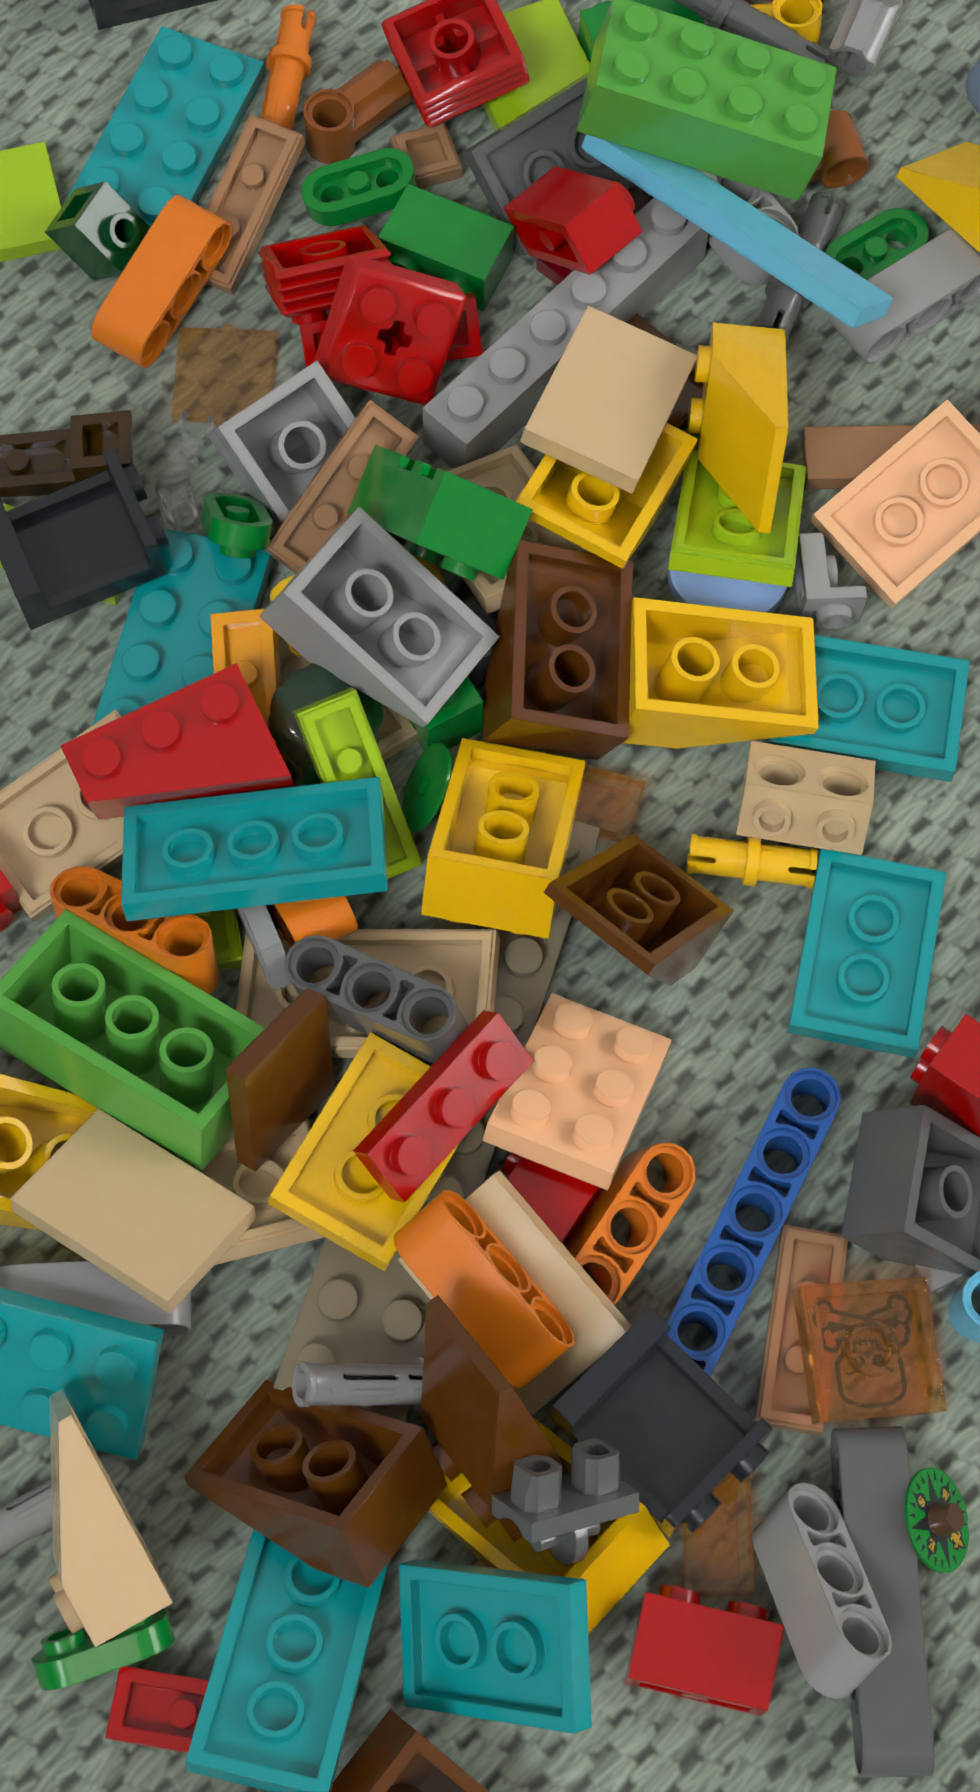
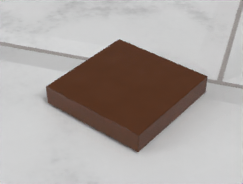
(280, 1079)

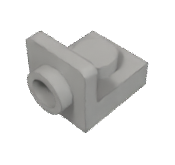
(817, 589)

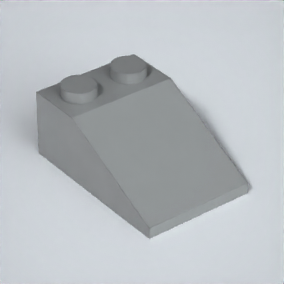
(284, 439)
(380, 621)

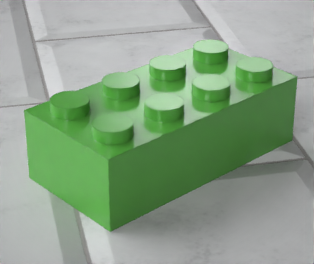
(707, 99)
(125, 1036)

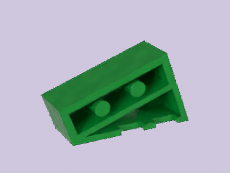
(441, 514)

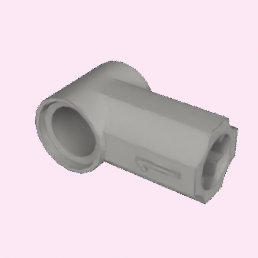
(863, 35)

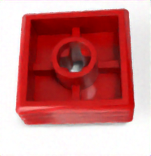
(450, 82)
(307, 270)
(374, 297)

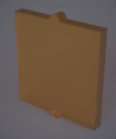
(221, 372)

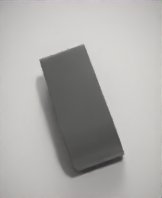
(359, 977)

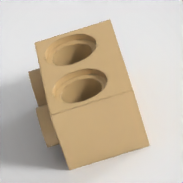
(806, 798)

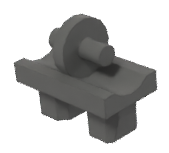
(566, 1509)

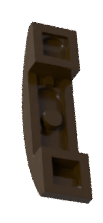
(59, 458)

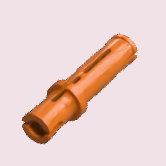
(288, 65)

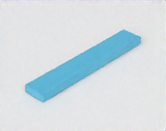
(748, 232)

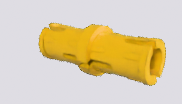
(751, 861)

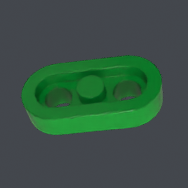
(357, 186)
(867, 245)
(236, 524)
(74, 1658)

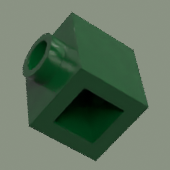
(98, 230)

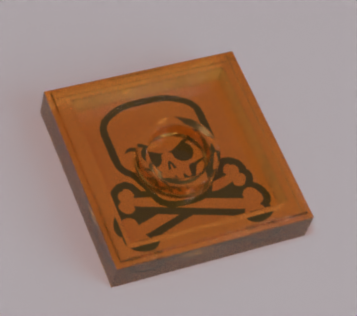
(869, 1350)

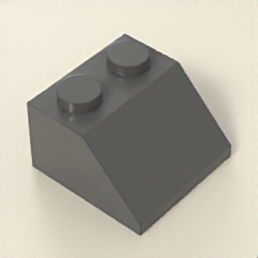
(916, 1190)

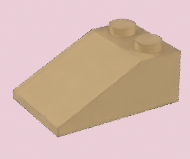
(101, 1560)

